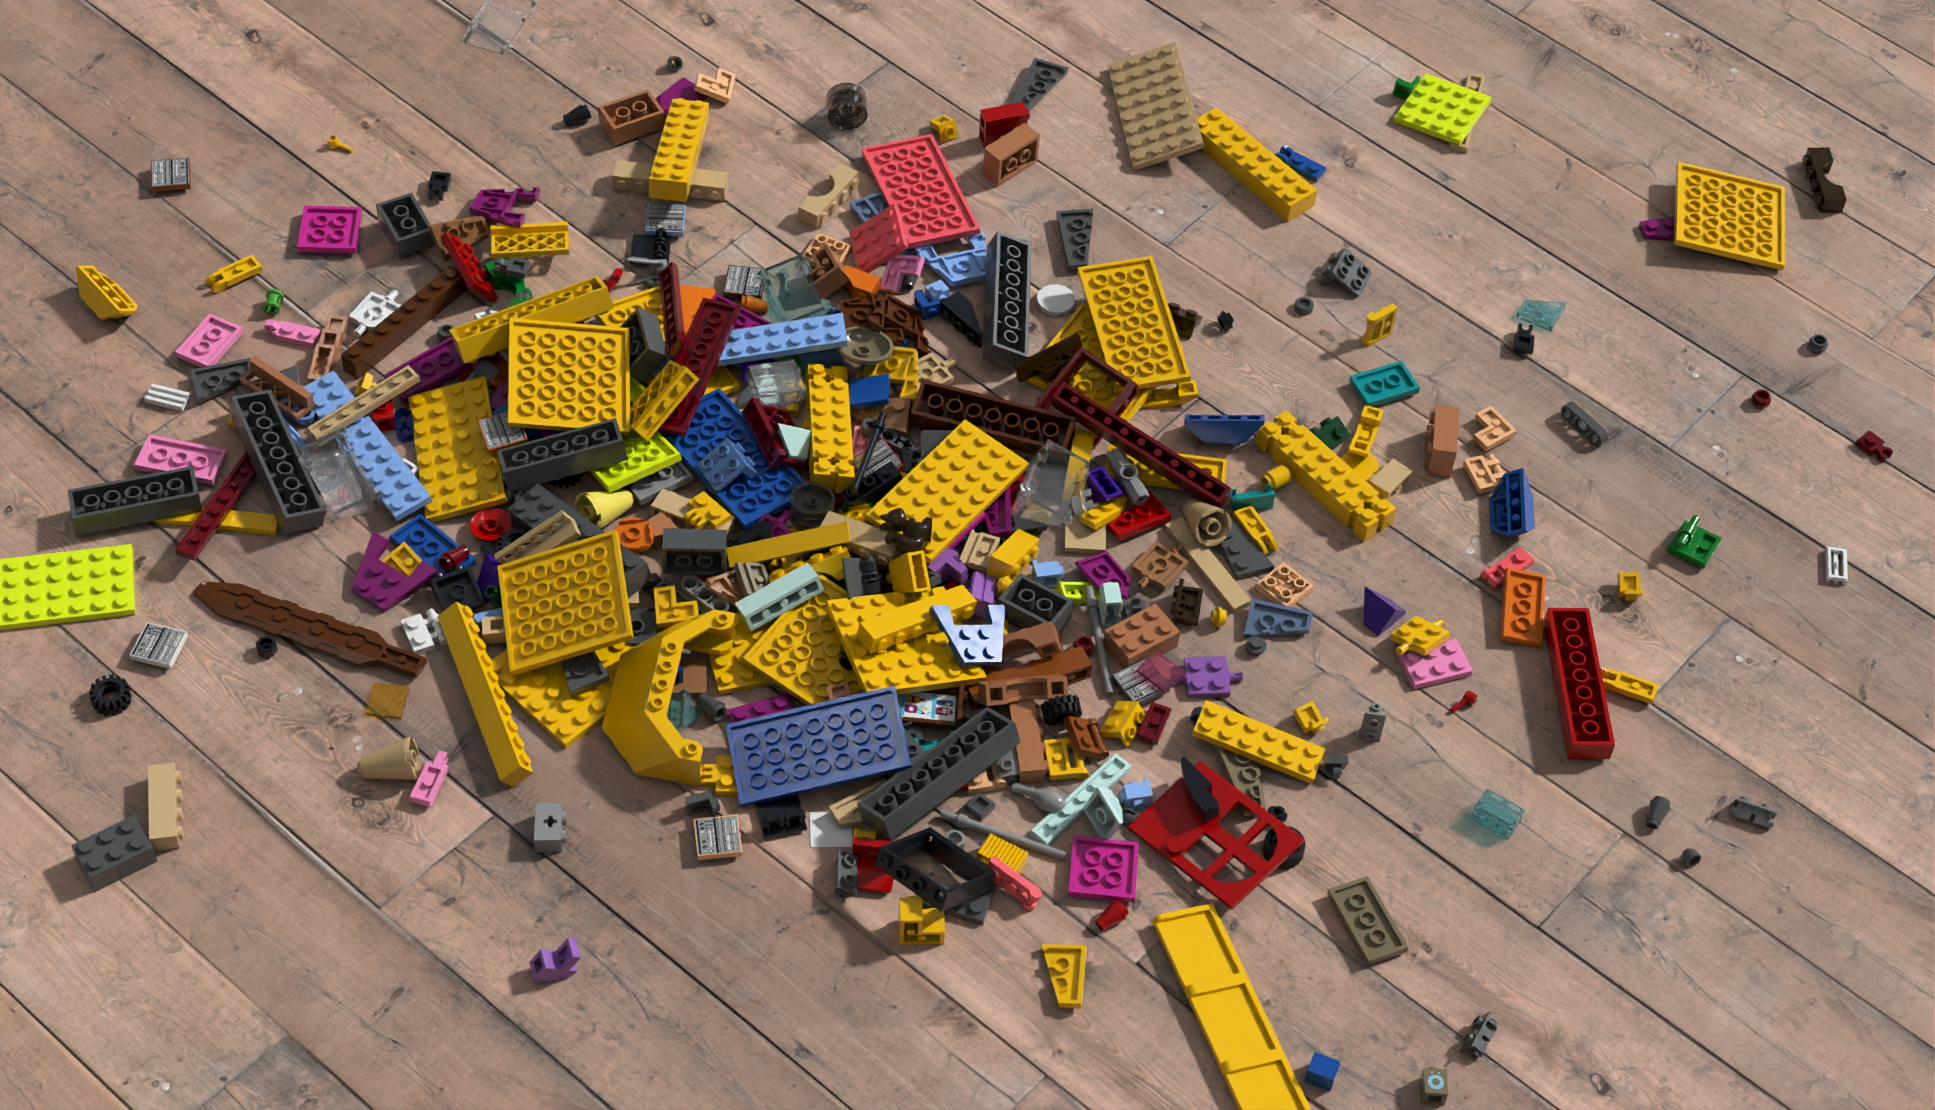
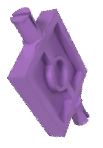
(1208, 677)

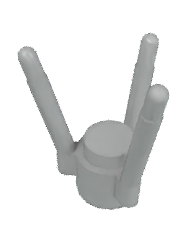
(656, 267)

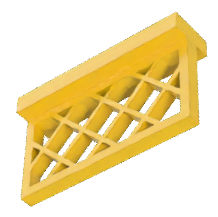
(531, 233)
(667, 399)

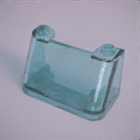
(792, 291)

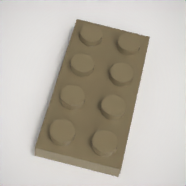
(1367, 920)

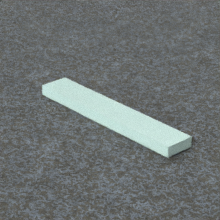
(1057, 822)

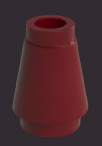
(453, 558)

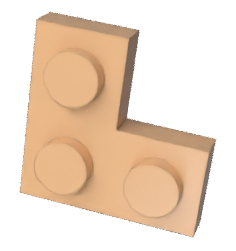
(717, 88)
(1496, 429)

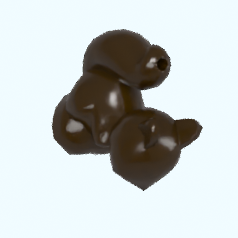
(914, 533)

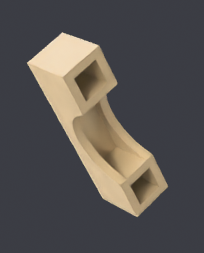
(816, 209)

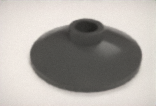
(645, 622)

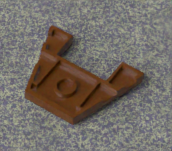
(858, 310)
(900, 315)

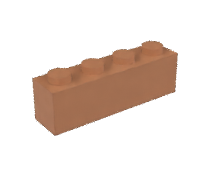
(1031, 749)

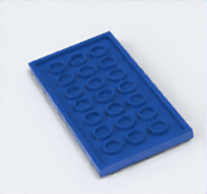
(743, 497)
(818, 746)

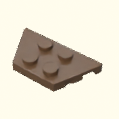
(726, 586)

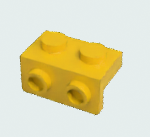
(1123, 721)

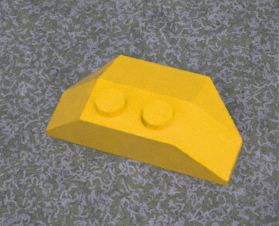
(103, 294)

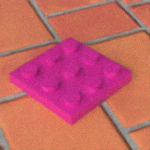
(329, 229)
(1103, 869)

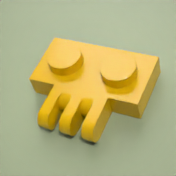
(706, 512)
(720, 776)

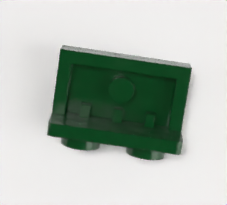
(1331, 432)

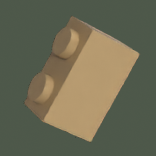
(1391, 479)

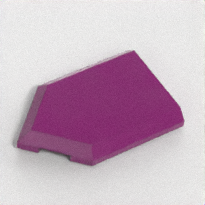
(680, 89)
(1103, 569)

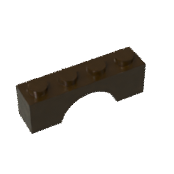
(1828, 195)

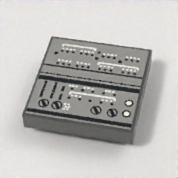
(1135, 686)

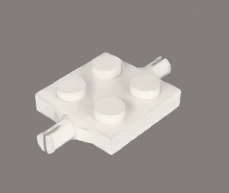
(373, 311)

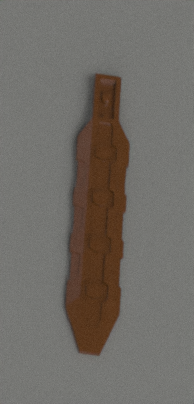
(307, 627)

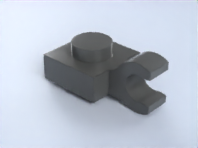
(514, 268)

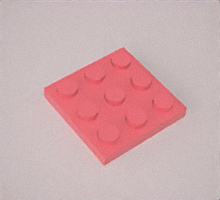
(878, 239)

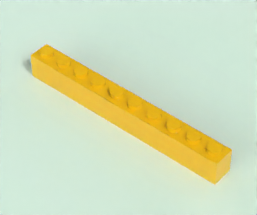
(485, 694)

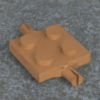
(1160, 565)

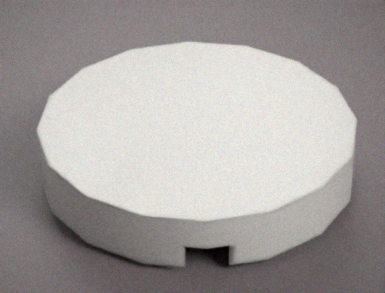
(1055, 300)

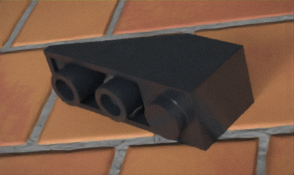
(960, 314)
(874, 486)

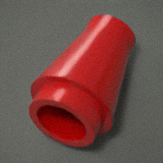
(1112, 915)

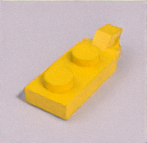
(1104, 513)

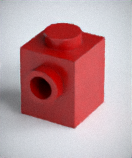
(384, 417)

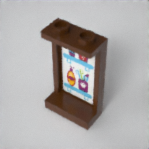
(934, 707)

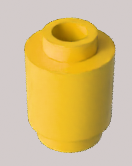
(1276, 477)

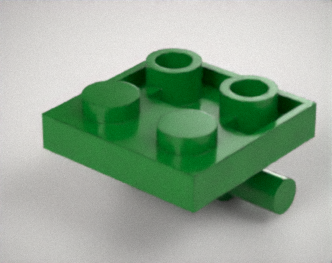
(1694, 543)

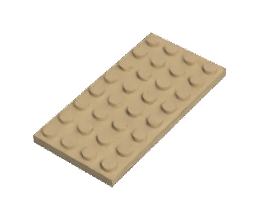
(1155, 106)

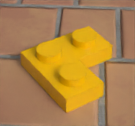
(669, 611)

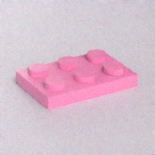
(209, 341)
(1439, 666)

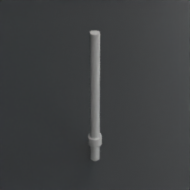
(1092, 607)
(963, 821)

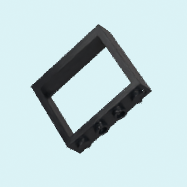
(978, 875)

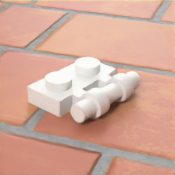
(417, 632)

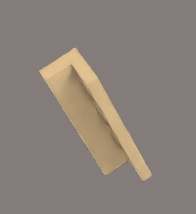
(556, 536)

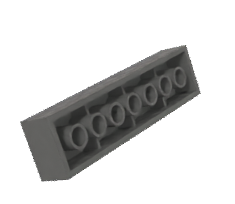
(1007, 300)
(276, 461)
(540, 505)
(938, 773)

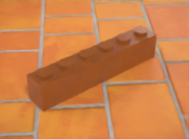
(1070, 663)

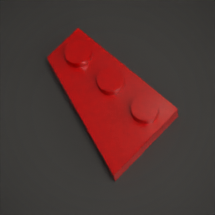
(1139, 519)

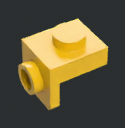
(1629, 586)
(1309, 718)

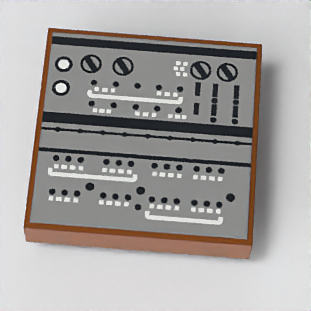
(170, 174)

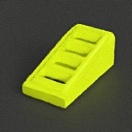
(1066, 588)

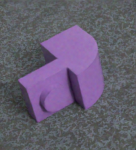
(948, 564)
(556, 965)

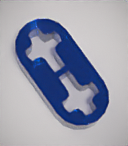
(400, 425)

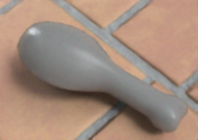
(1044, 798)

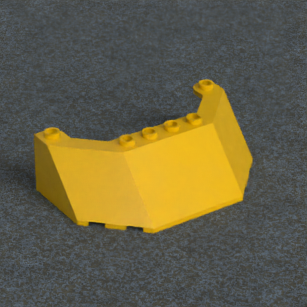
(642, 695)

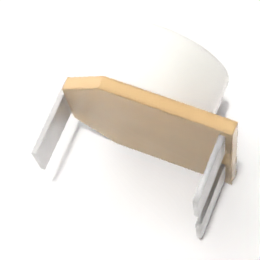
(1081, 504)

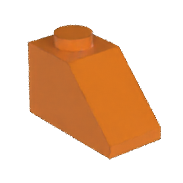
(861, 283)

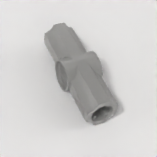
(1132, 484)

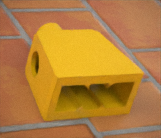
(909, 573)

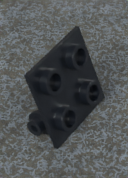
(652, 246)
(781, 816)

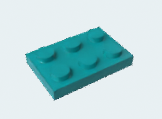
(1384, 384)

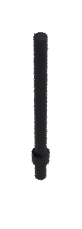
(877, 429)

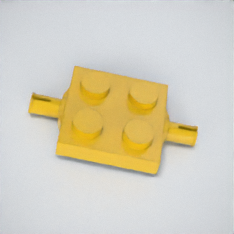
(1419, 636)

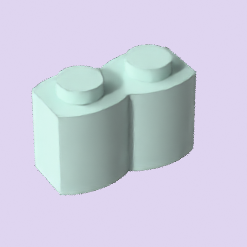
(1110, 604)

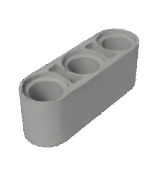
(707, 599)

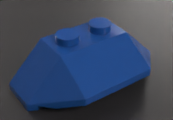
(1224, 428)
(1512, 505)

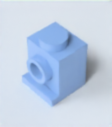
(936, 291)
(1047, 573)
(1136, 795)

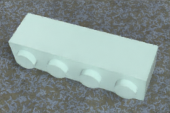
(779, 596)

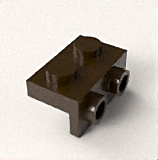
(1184, 320)
(1187, 605)

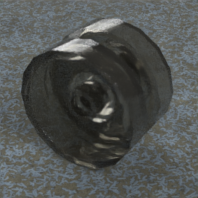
(846, 106)
(810, 505)

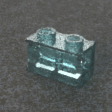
(1497, 814)

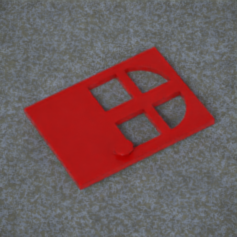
(1175, 827)

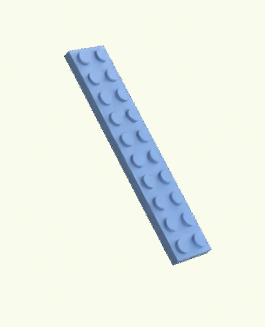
(780, 340)
(383, 466)

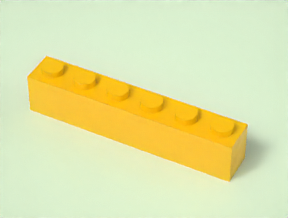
(913, 619)

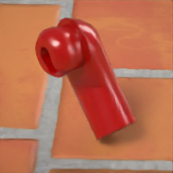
(614, 279)

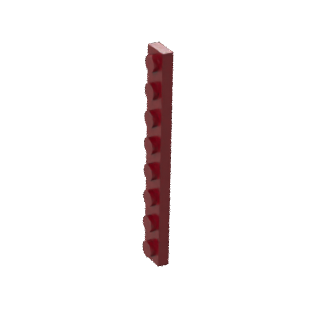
(672, 310)
(217, 509)

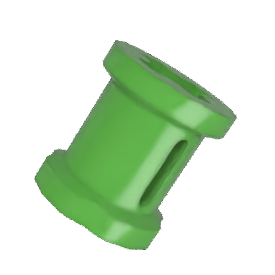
(273, 301)

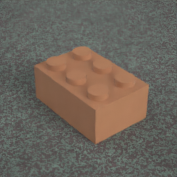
(631, 117)
(1011, 154)
(1442, 441)
(1141, 636)

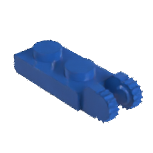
(1301, 164)

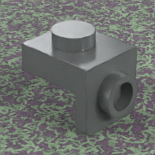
(701, 803)

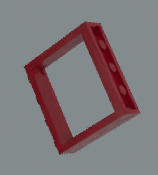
(1076, 362)

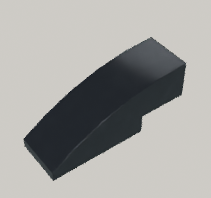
(1199, 792)

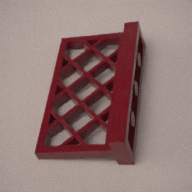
(766, 437)

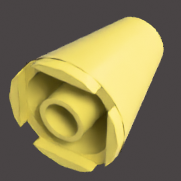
(604, 507)

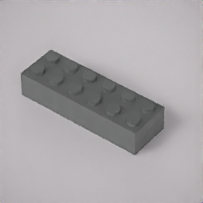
(562, 455)
(134, 500)

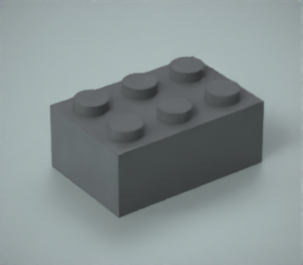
(405, 224)
(645, 343)
(694, 551)
(1032, 603)
(114, 853)

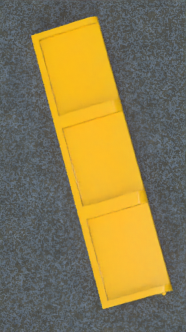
(1228, 1010)

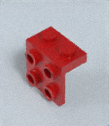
(868, 875)

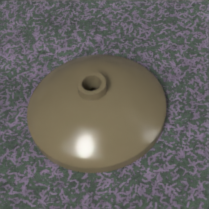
(866, 346)

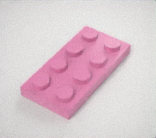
(168, 454)

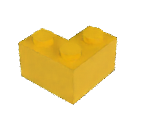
(919, 924)

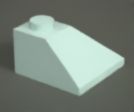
(1104, 812)

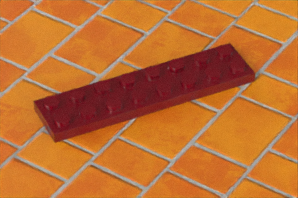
(701, 355)

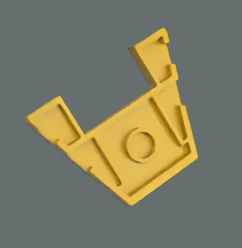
(901, 368)

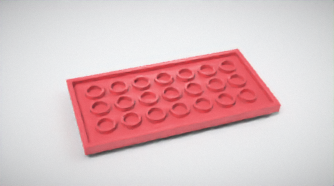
(924, 189)

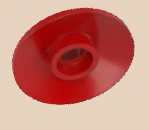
(490, 524)

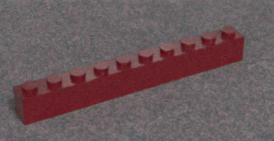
(1141, 446)

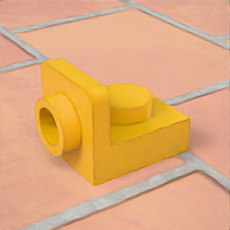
(945, 126)

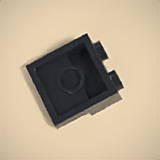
(457, 587)

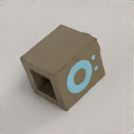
(1434, 1086)

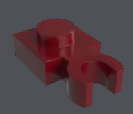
(1872, 445)

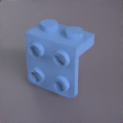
(725, 464)

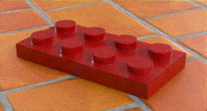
(469, 267)

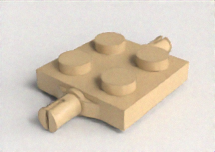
(933, 370)

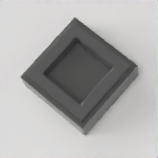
(980, 806)

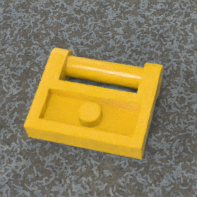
(1383, 323)
(1059, 761)

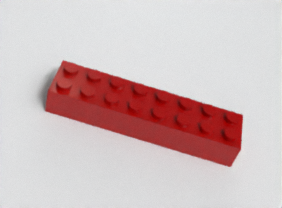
(1578, 683)

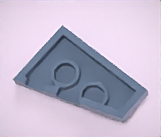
(1276, 620)

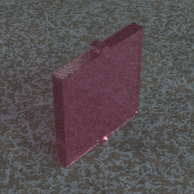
(1161, 672)

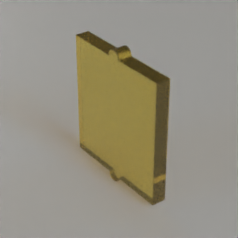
(387, 700)

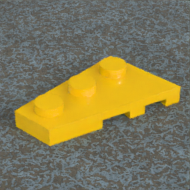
(1067, 972)

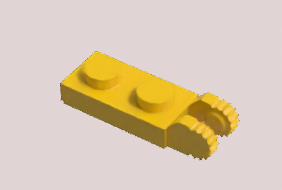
(233, 273)
(1255, 528)
(1629, 685)

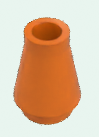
(754, 304)

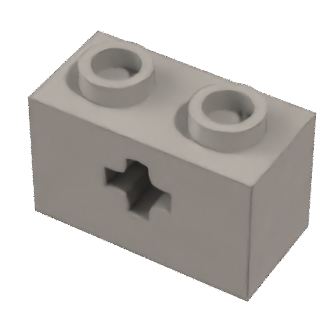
(549, 827)

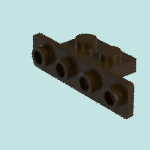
(1048, 361)

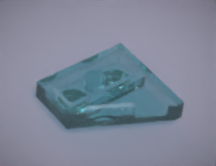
(1541, 313)

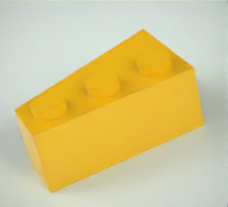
(1013, 556)

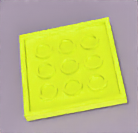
(1442, 109)
(643, 460)

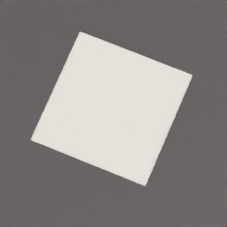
(826, 832)

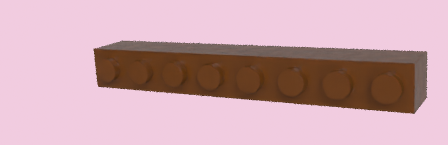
(403, 322)

